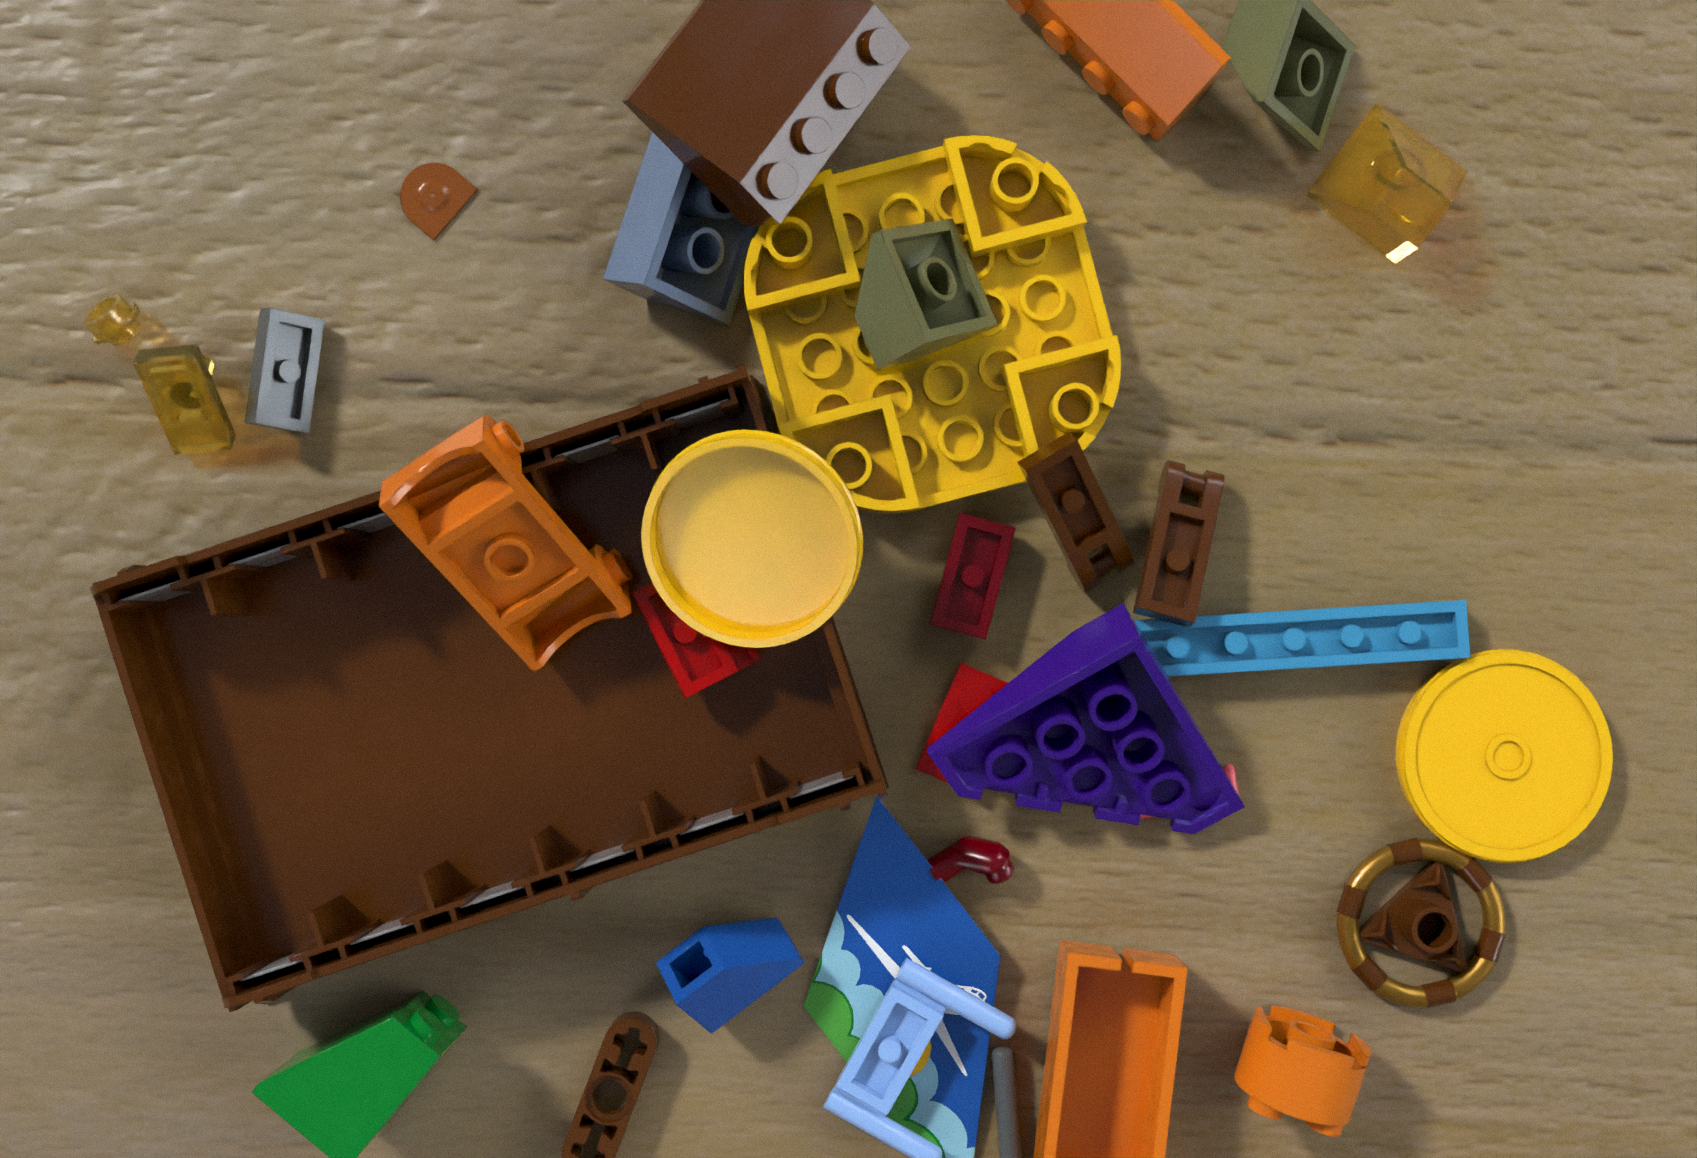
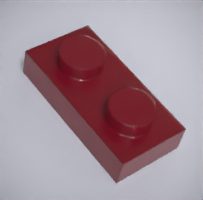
(972, 576)

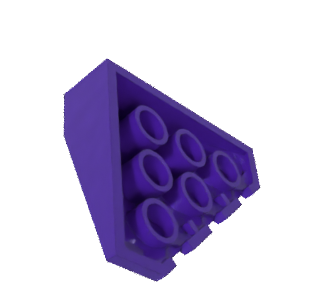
(1093, 730)

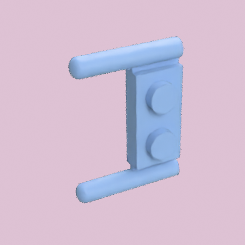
(894, 1046)

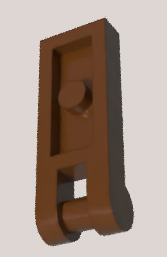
(1076, 510)
(1179, 545)

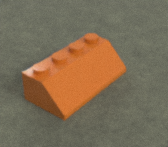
(1137, 52)

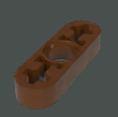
(611, 1050)

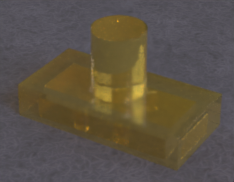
(185, 398)

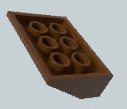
(765, 94)

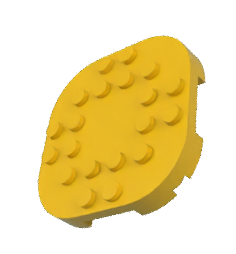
(973, 408)

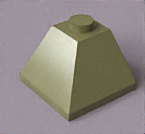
(1290, 63)
(919, 293)

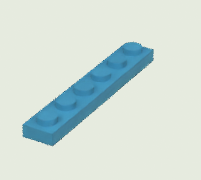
(1311, 638)

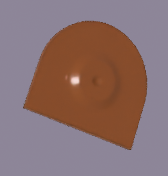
(434, 196)

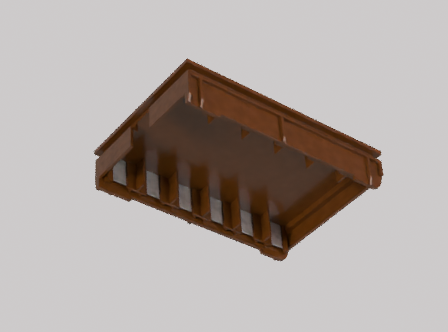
(385, 770)

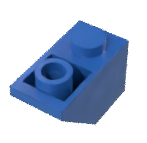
(728, 968)

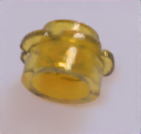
(112, 320)

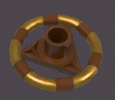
(1420, 922)

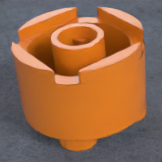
(1301, 1069)

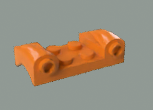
(504, 542)

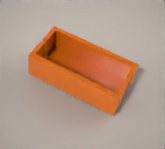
(1110, 1053)

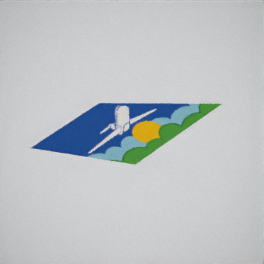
(897, 913)

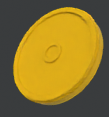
(751, 538)
(1504, 755)

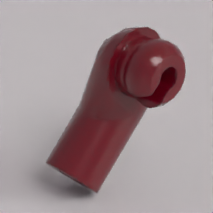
(974, 855)

